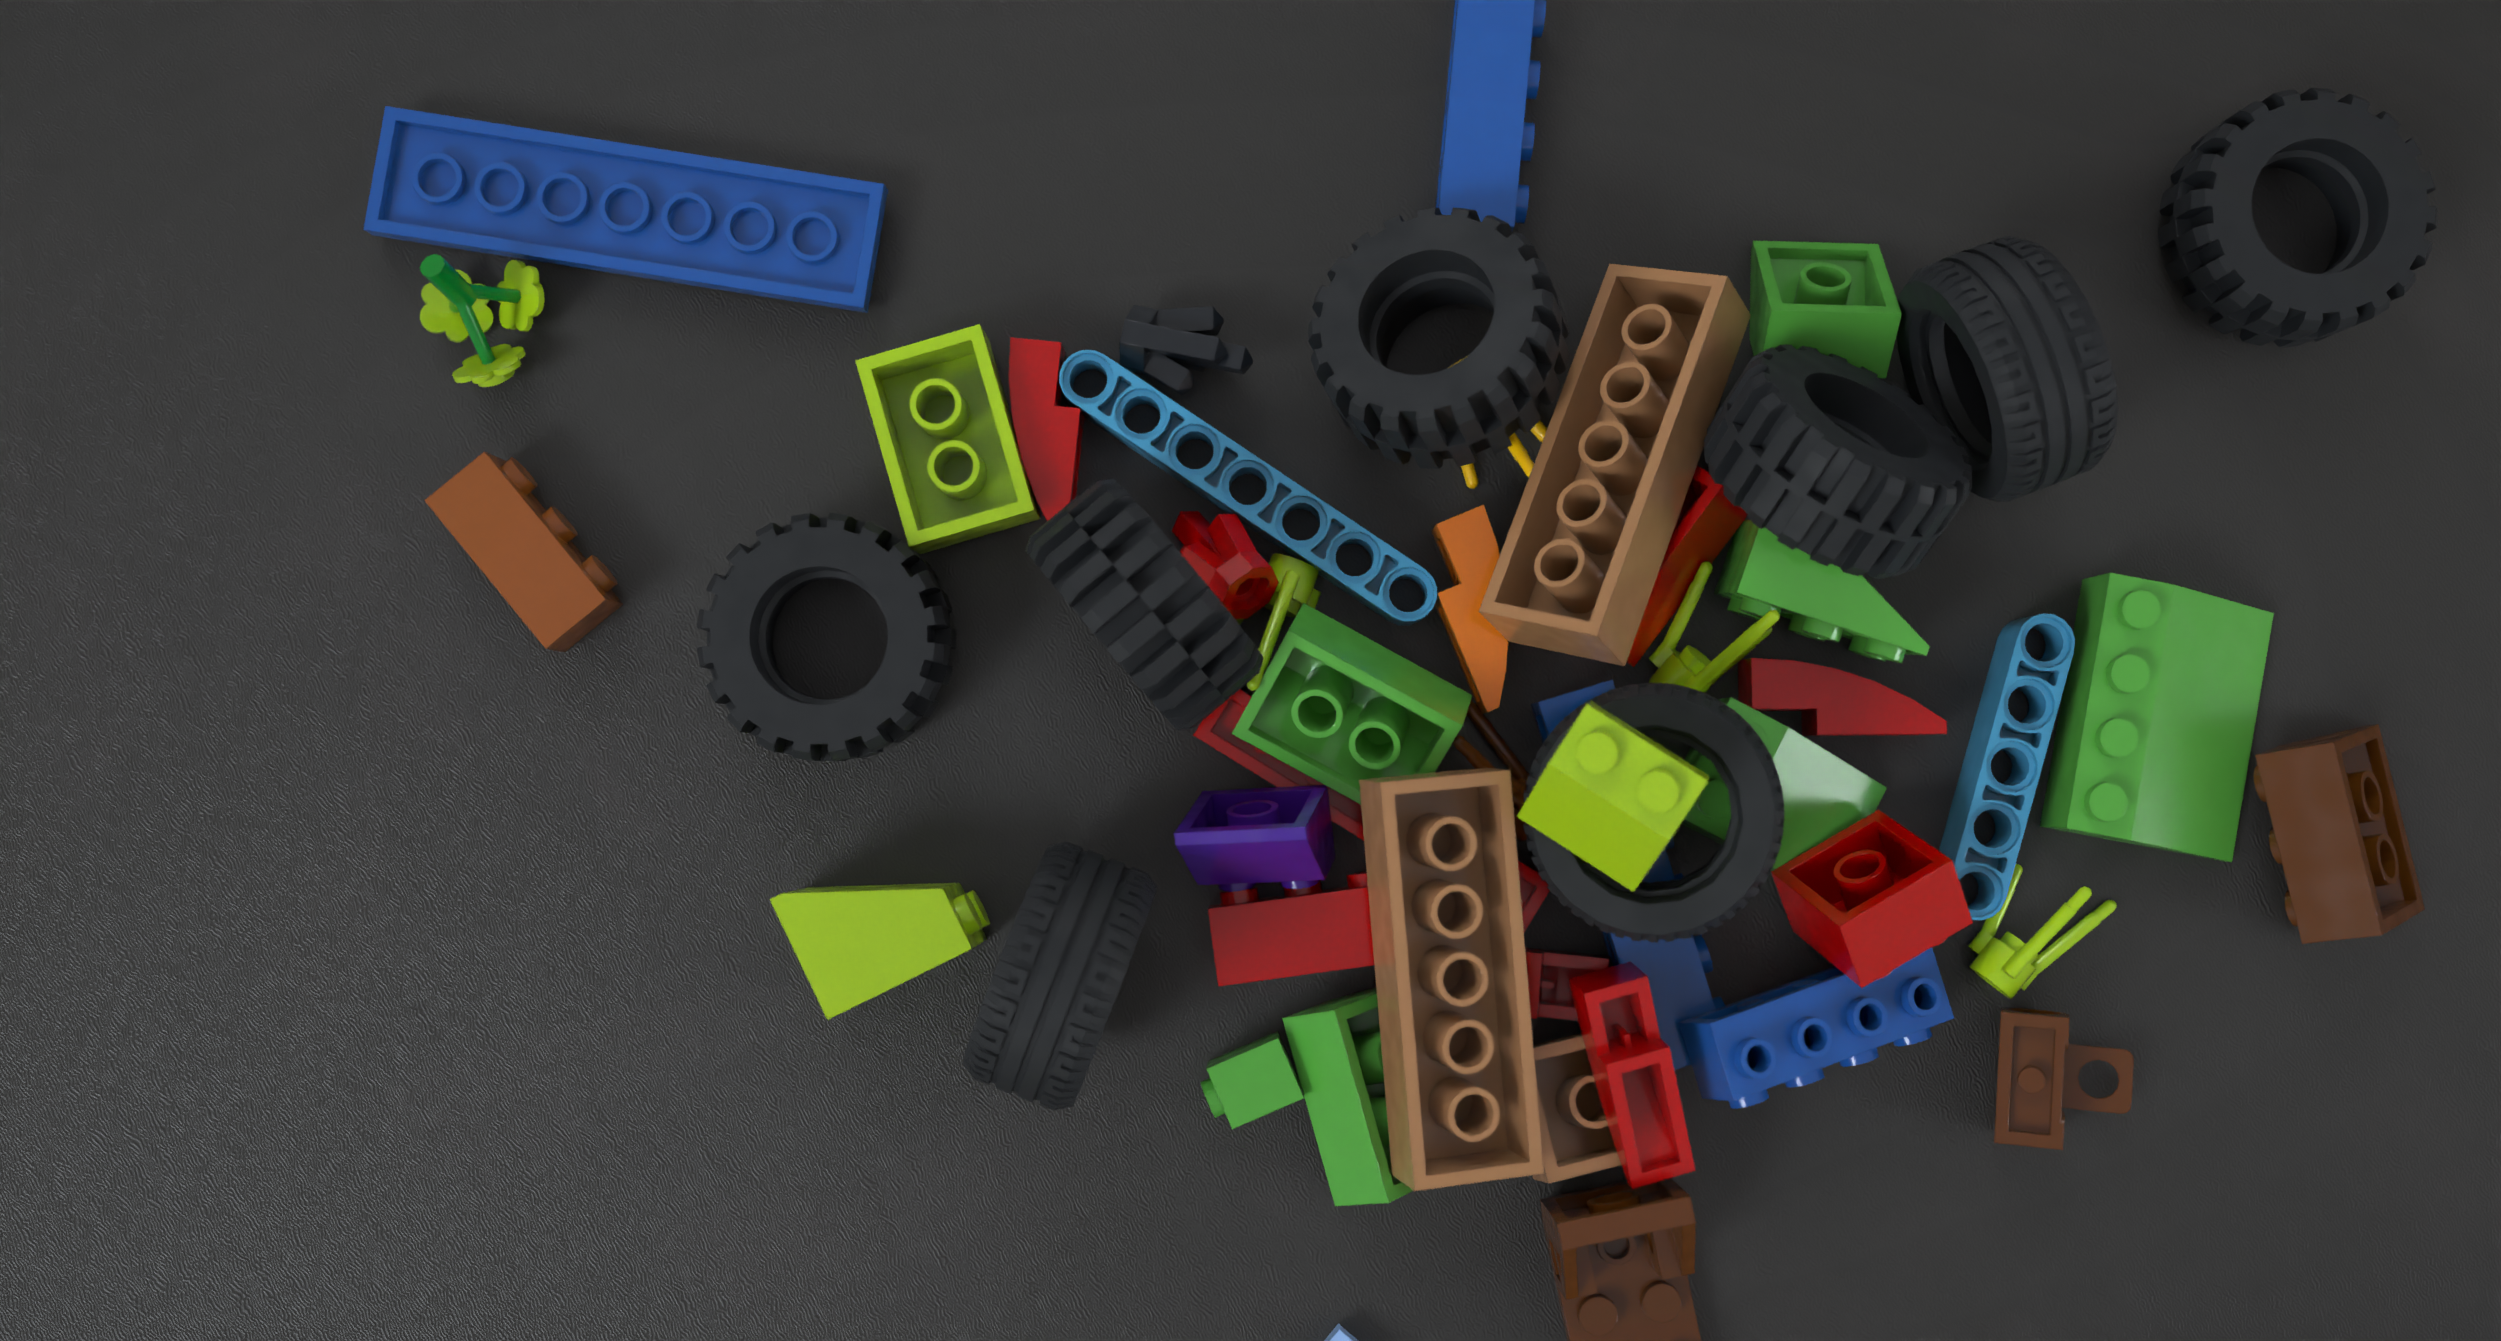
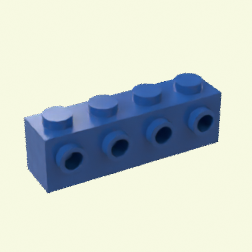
(1811, 1025)

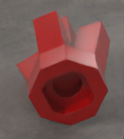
(1226, 561)

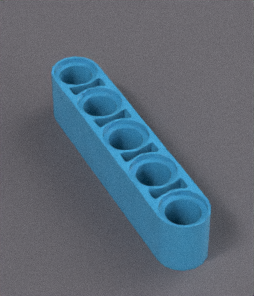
(2022, 741)

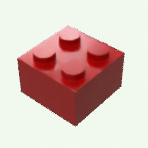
(1872, 897)

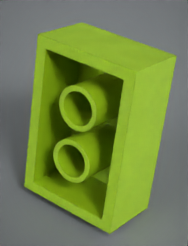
(947, 439)

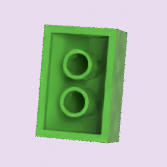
(1350, 708)
(1344, 1090)

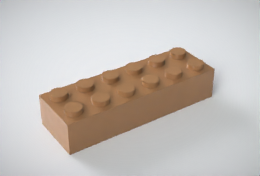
(1616, 462)
(1451, 977)

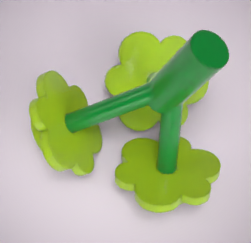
(462, 311)

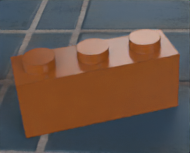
(526, 550)

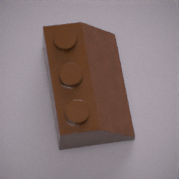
(2339, 835)

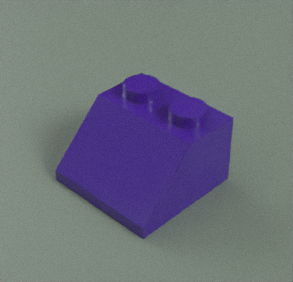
(1258, 837)

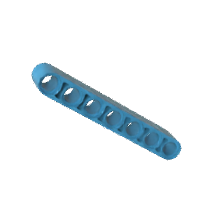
(1232, 460)

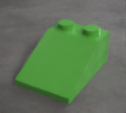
(1817, 787)

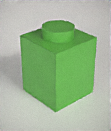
(1251, 1081)

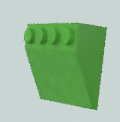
(2157, 716)

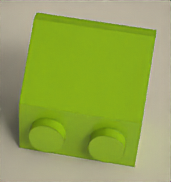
(1612, 796)

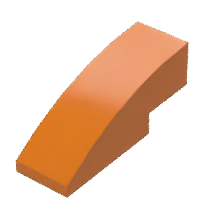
(1470, 558)

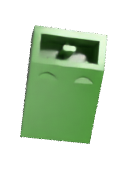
(1816, 597)

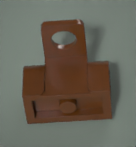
(2041, 1077)

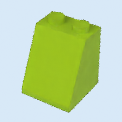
(876, 936)

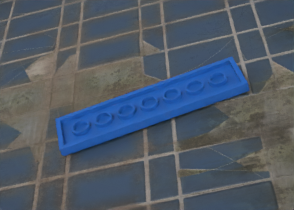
(626, 209)

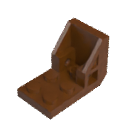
(1623, 1262)

